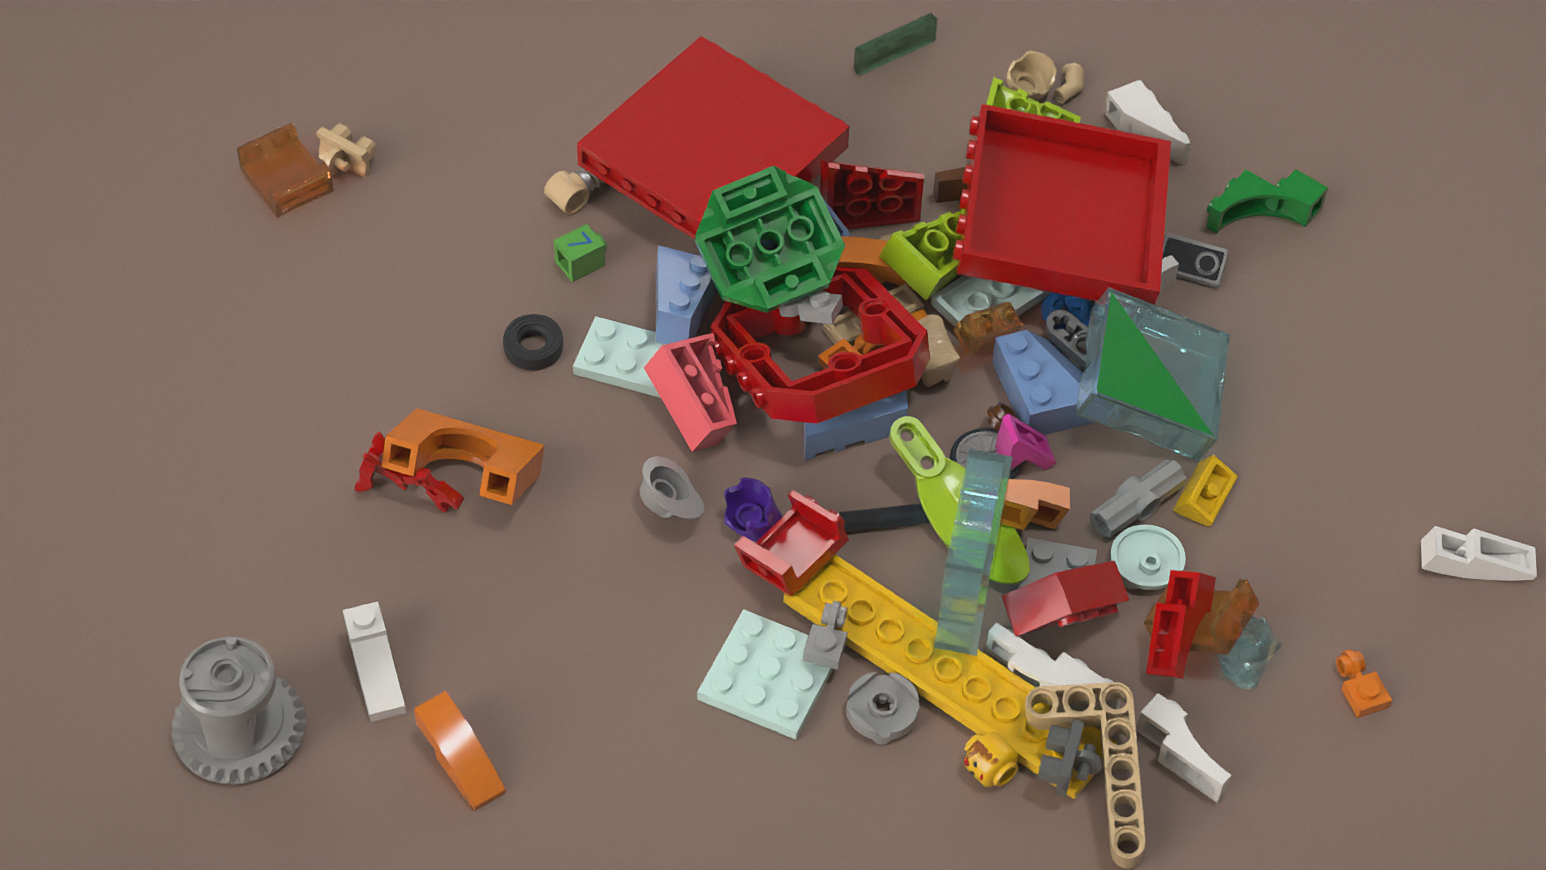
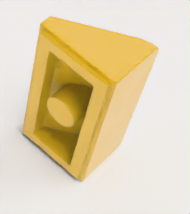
(1206, 491)

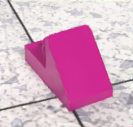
(1023, 443)

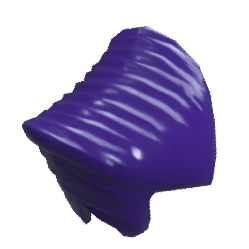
(750, 508)

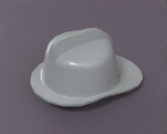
(669, 490)

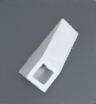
(1138, 112)

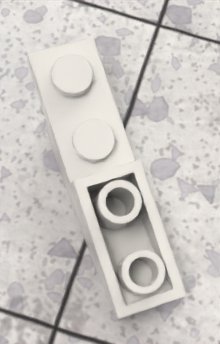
(1038, 668)

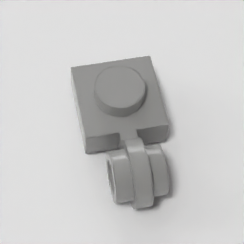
(825, 643)

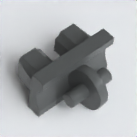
(1060, 771)

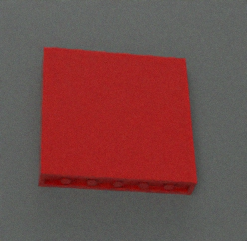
(704, 127)
(1062, 206)

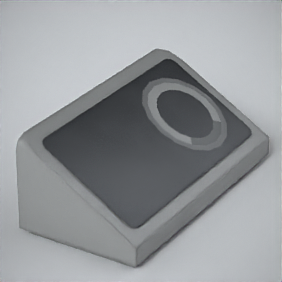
(1196, 259)

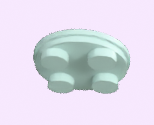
(1147, 556)

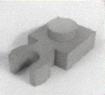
(816, 308)

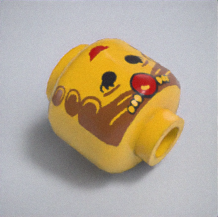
(990, 759)

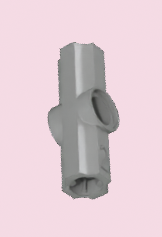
(1138, 498)

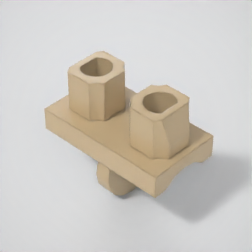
(342, 154)

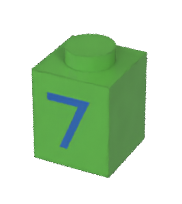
(580, 252)

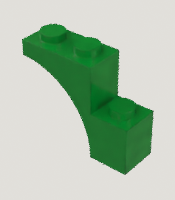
(1293, 198)

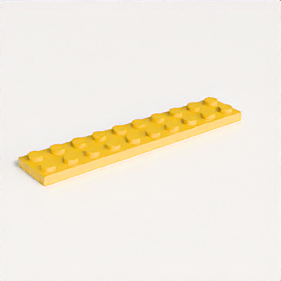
(961, 684)

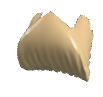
(942, 352)

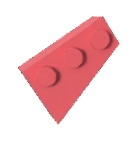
(693, 391)

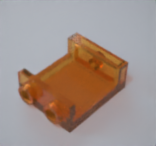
(284, 170)
(1225, 623)

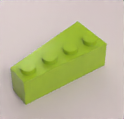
(925, 254)

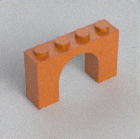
(424, 436)

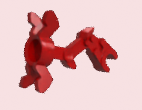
(439, 491)

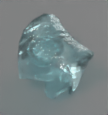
(1250, 654)

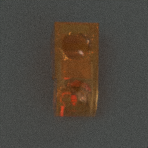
(984, 325)

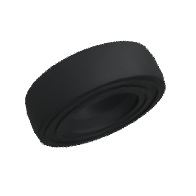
(528, 325)

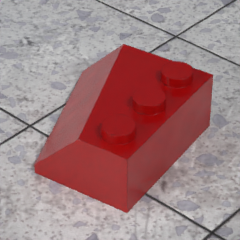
(871, 194)

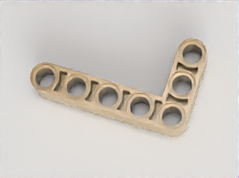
(1114, 756)

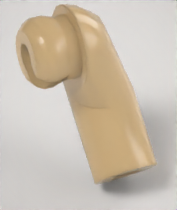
(1074, 82)

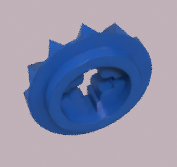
(1076, 306)

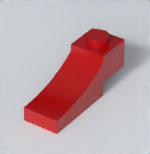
(1177, 621)

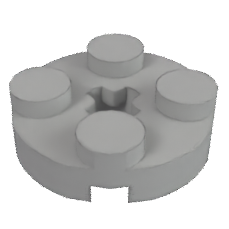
(881, 725)

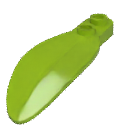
(940, 494)

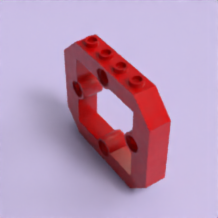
(850, 378)

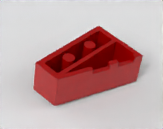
(1066, 598)

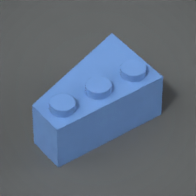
(681, 295)
(865, 423)

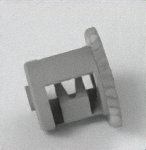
(235, 713)

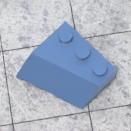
(1038, 381)

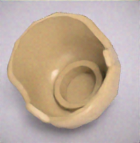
(1033, 74)

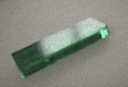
(895, 44)

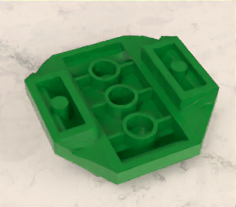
(774, 209)

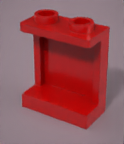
(795, 545)

